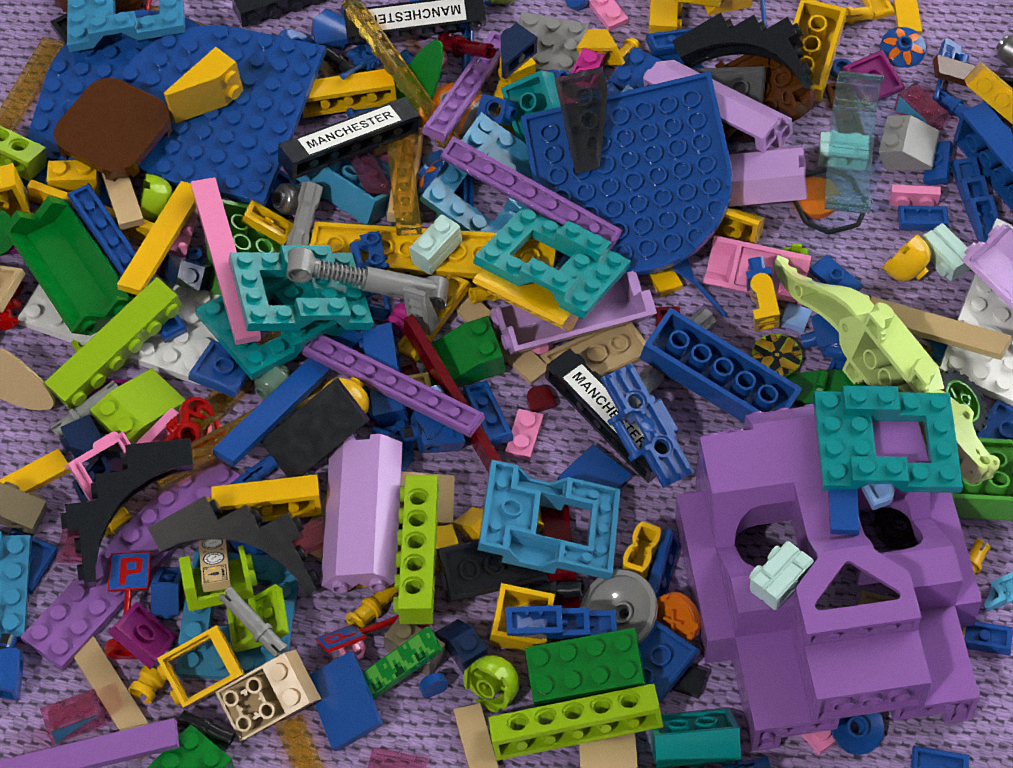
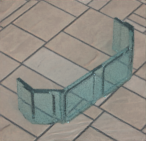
(852, 142)

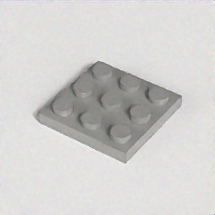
(555, 40)

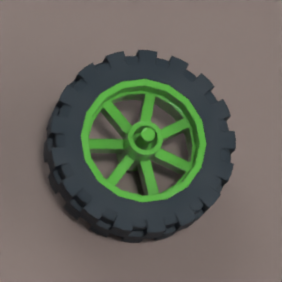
(966, 393)

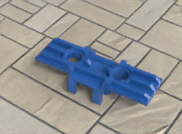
(652, 421)

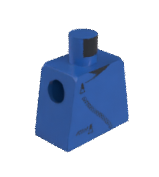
(431, 435)
(10, 668)

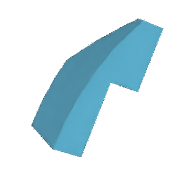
(1000, 592)

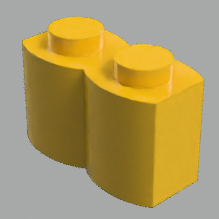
(642, 550)

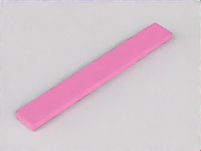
(220, 245)

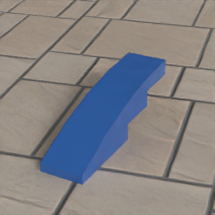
(975, 196)
(558, 622)

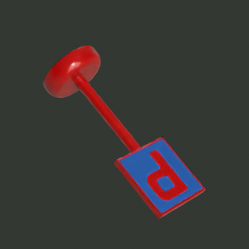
(127, 573)
(351, 634)

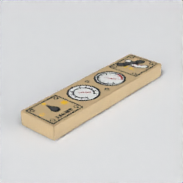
(214, 565)

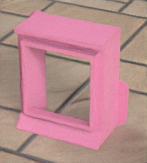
(98, 446)

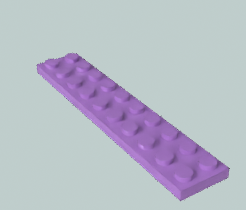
(85, 611)

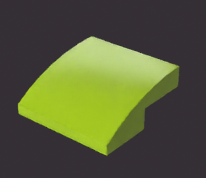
(270, 608)

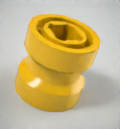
(147, 684)

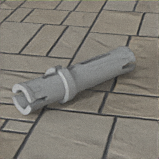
(83, 409)
(261, 630)

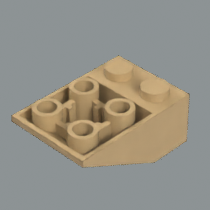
(268, 694)

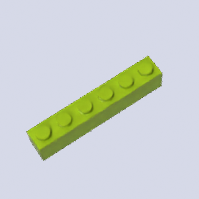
(114, 344)

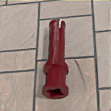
(459, 45)

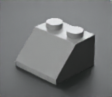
(908, 144)

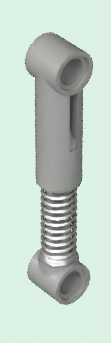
(304, 266)

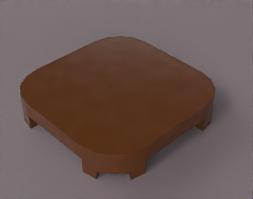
(781, 93)
(112, 127)

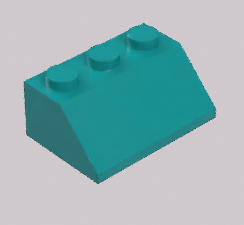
(532, 95)
(696, 739)

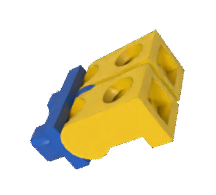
(762, 295)

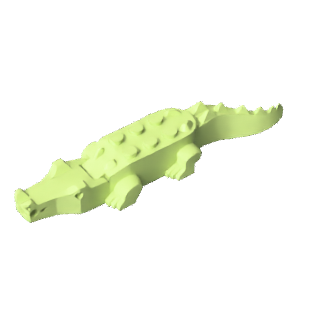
(886, 354)

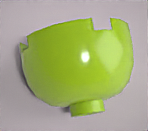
(154, 196)
(488, 677)

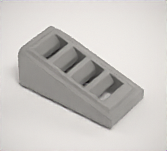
(420, 306)

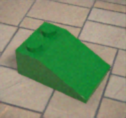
(470, 352)

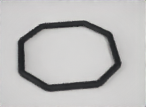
(817, 227)

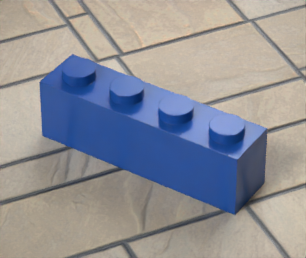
(383, 347)

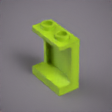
(241, 579)

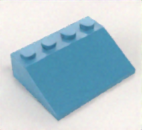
(346, 191)

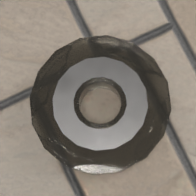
(889, 534)

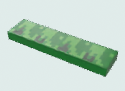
(402, 662)

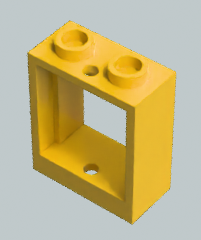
(226, 653)

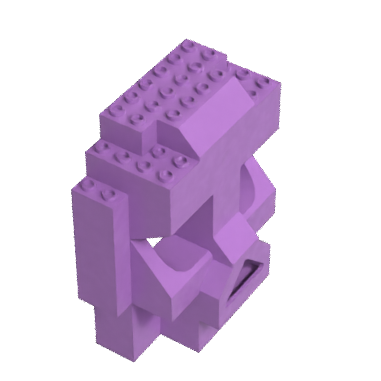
(810, 665)

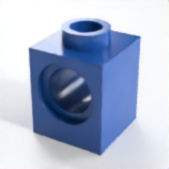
(489, 104)

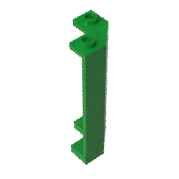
(68, 265)

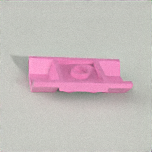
(730, 263)

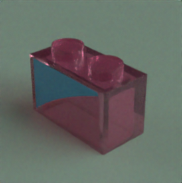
(920, 105)
(73, 716)

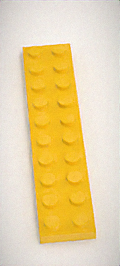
(398, 254)

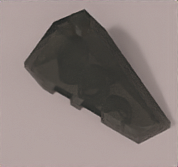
(583, 111)

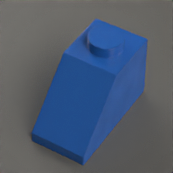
(167, 592)

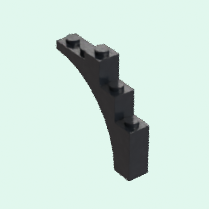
(750, 37)
(144, 466)
(277, 538)

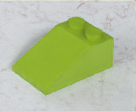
(136, 405)

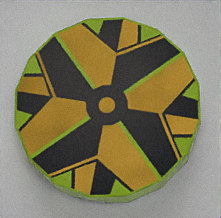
(778, 354)

